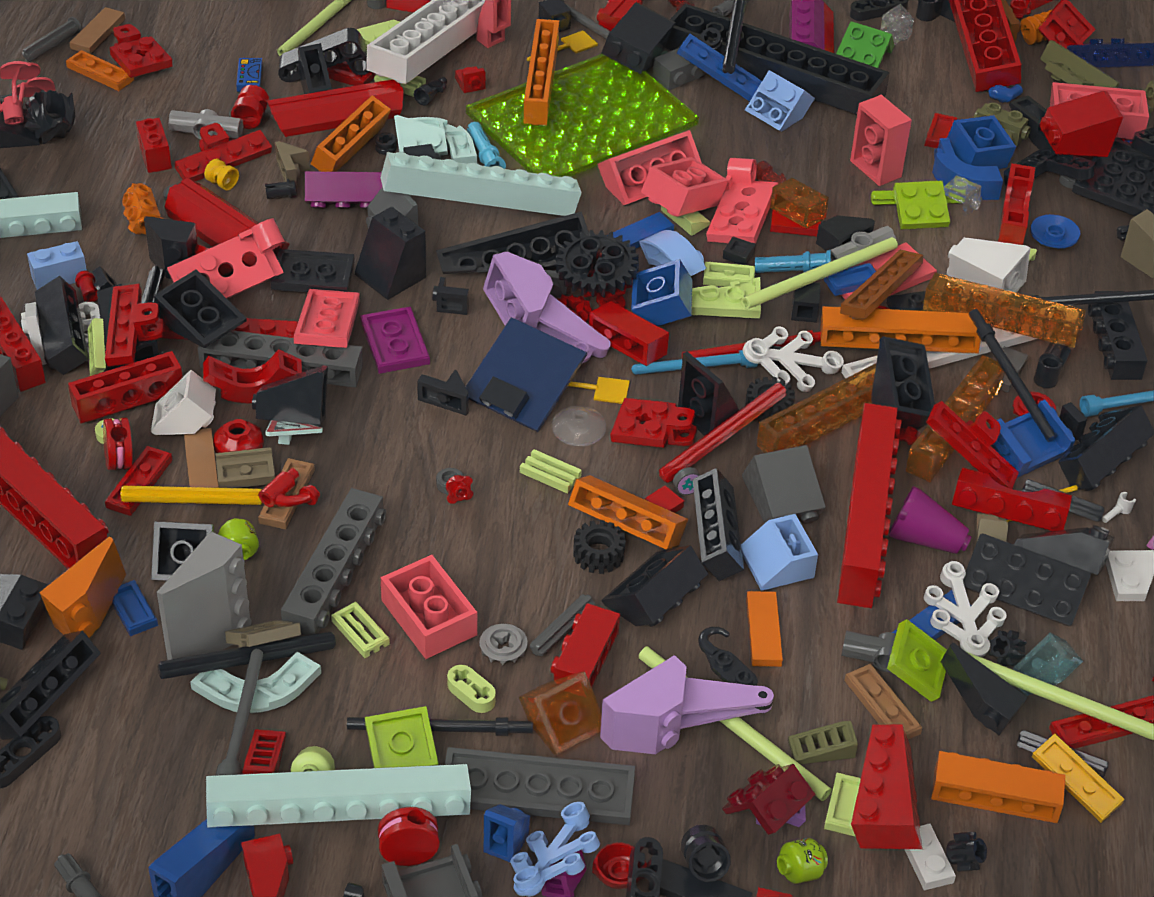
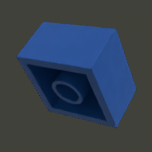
(981, 142)
(663, 293)

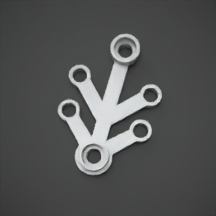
(829, 363)
(953, 576)

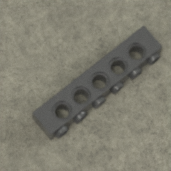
(252, 350)
(334, 561)

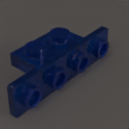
(1115, 53)

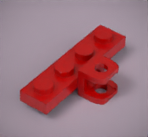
(219, 147)
(129, 322)
(973, 442)

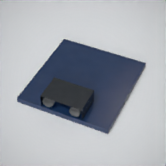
(524, 374)

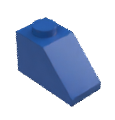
(505, 831)

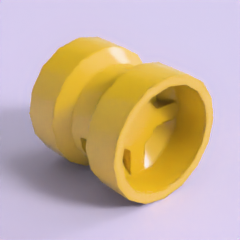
(218, 173)

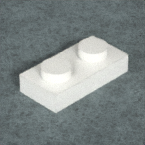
(930, 862)

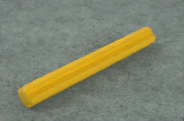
(196, 495)

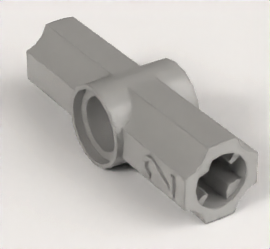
(192, 122)
(862, 240)

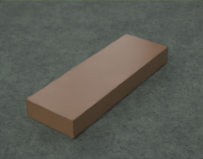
(97, 30)
(201, 459)
(281, 516)
(881, 700)

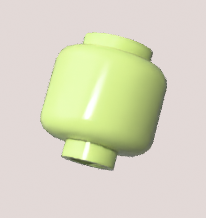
(313, 759)

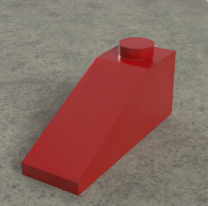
(267, 865)

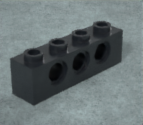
(1118, 339)
(717, 525)
(45, 683)

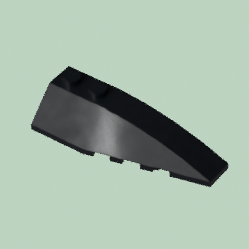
(533, 242)

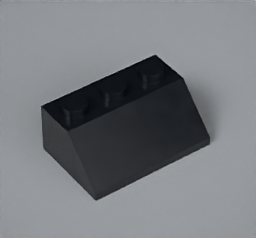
(657, 586)

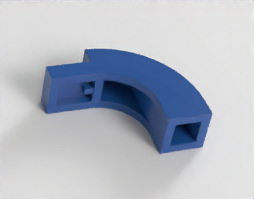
(948, 165)

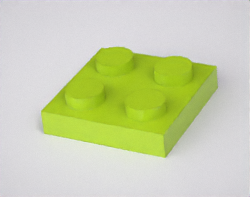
(921, 204)
(917, 660)
(401, 739)

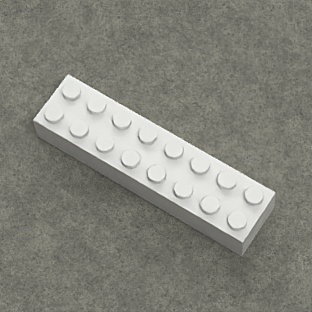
(423, 38)

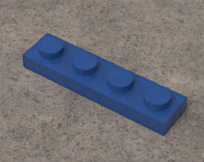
(712, 63)

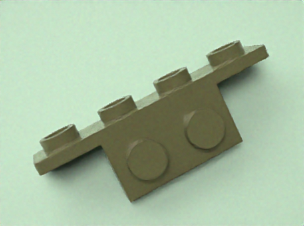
(1073, 69)

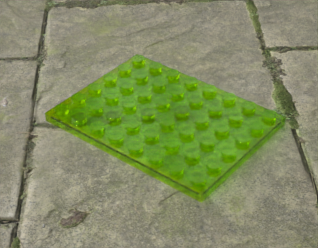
(592, 117)

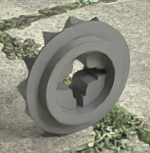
(500, 634)

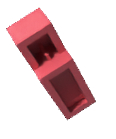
(492, 22)

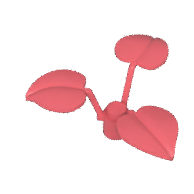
(12, 107)

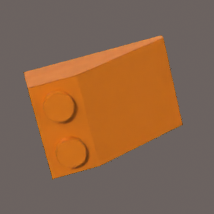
(85, 591)

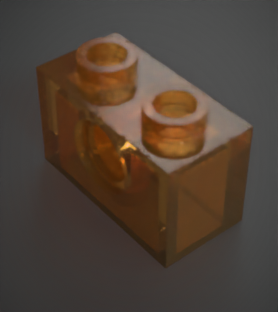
(799, 202)

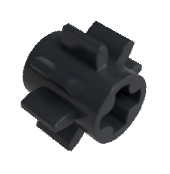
(1007, 648)
(966, 851)

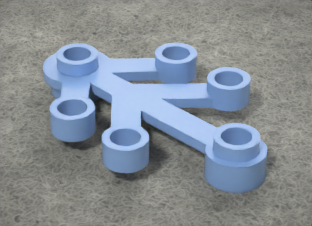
(531, 879)

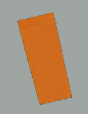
(99, 70)
(764, 629)

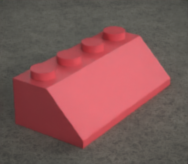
(1129, 102)
(627, 172)

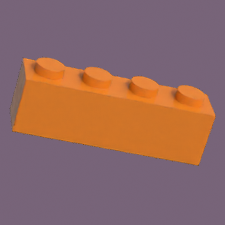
(350, 136)
(628, 512)
(998, 787)

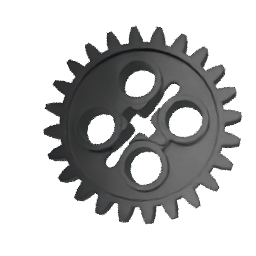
(612, 271)

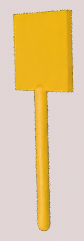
(576, 42)
(606, 389)

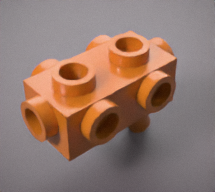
(138, 204)

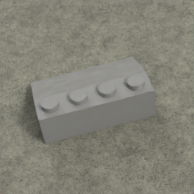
(204, 599)

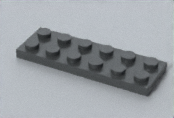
(547, 784)

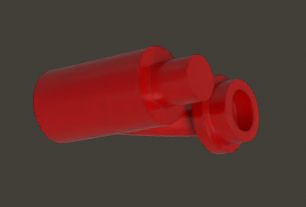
(275, 491)

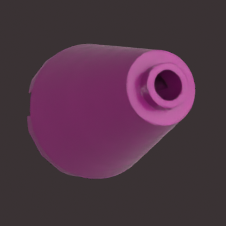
(929, 524)

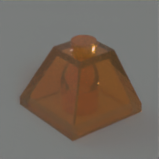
(563, 711)

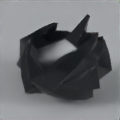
(50, 114)

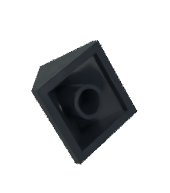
(174, 544)

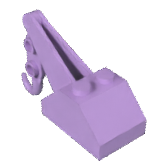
(523, 292)

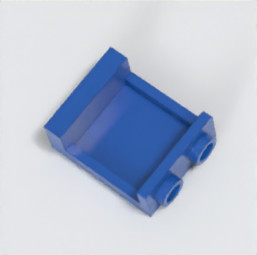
(1025, 445)

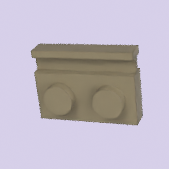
(245, 468)
(262, 633)

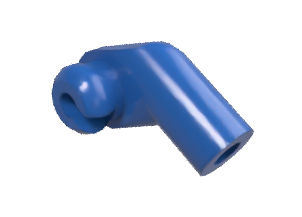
(1005, 94)

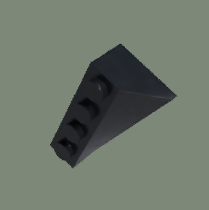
(1106, 446)

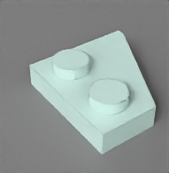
(417, 133)

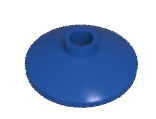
(1055, 231)

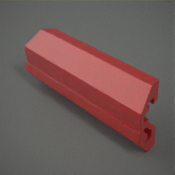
(332, 107)
(213, 216)

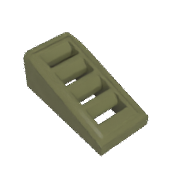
(836, 751)

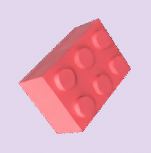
(880, 140)
(684, 186)
(429, 606)

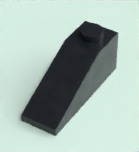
(984, 692)

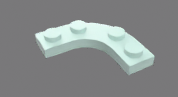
(457, 139)
(269, 693)

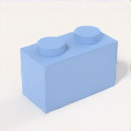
(56, 261)

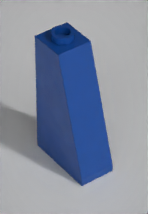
(197, 860)

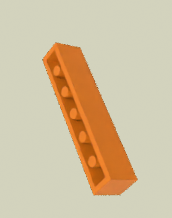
(541, 72)
(930, 328)

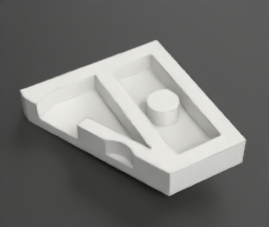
(31, 327)
(1130, 573)

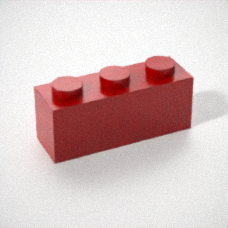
(630, 333)
(588, 644)

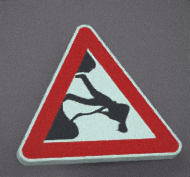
(287, 429)

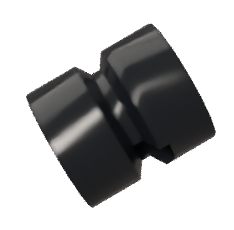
(705, 853)

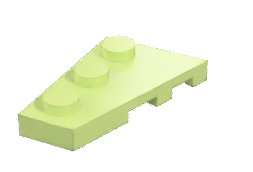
(725, 300)

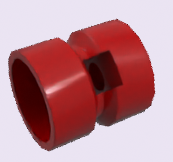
(250, 106)

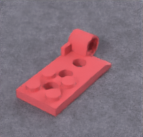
(749, 222)
(258, 241)

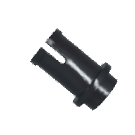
(281, 189)

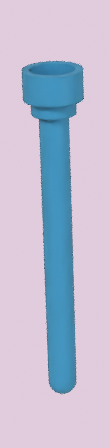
(708, 361)
(1092, 405)

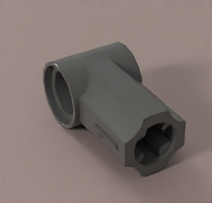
(869, 648)

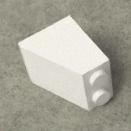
(989, 263)

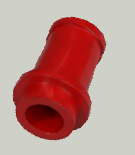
(85, 281)

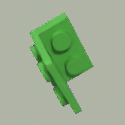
(865, 44)

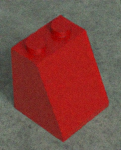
(1083, 125)

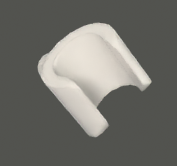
(1122, 506)

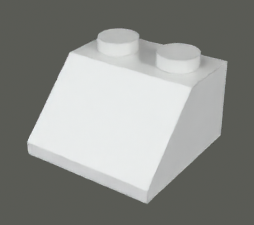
(184, 407)

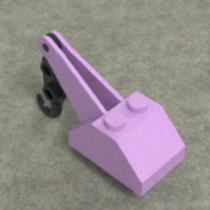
(662, 701)

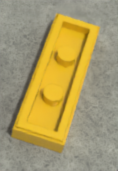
(1080, 778)

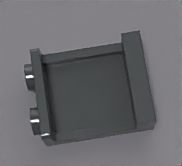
(432, 879)

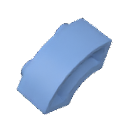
(671, 246)

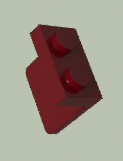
(772, 796)

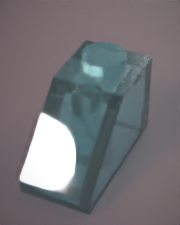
(1049, 661)

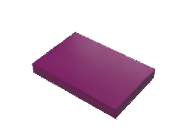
(394, 340)

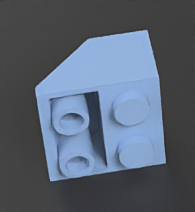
(779, 102)
(780, 553)

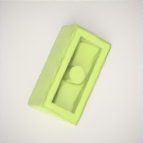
(689, 222)

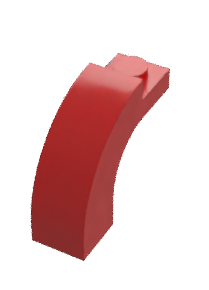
(241, 384)

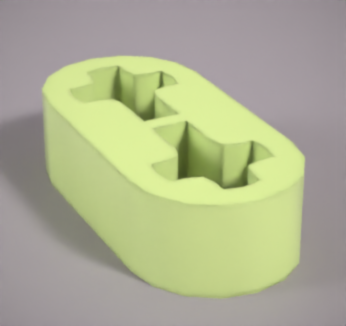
(474, 686)

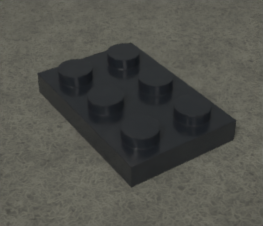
(313, 271)

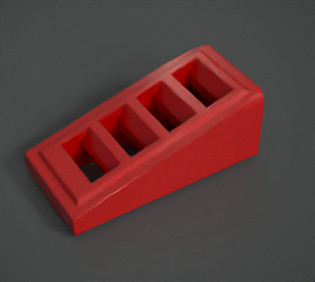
(276, 754)

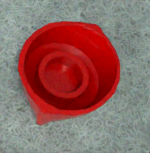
(612, 865)

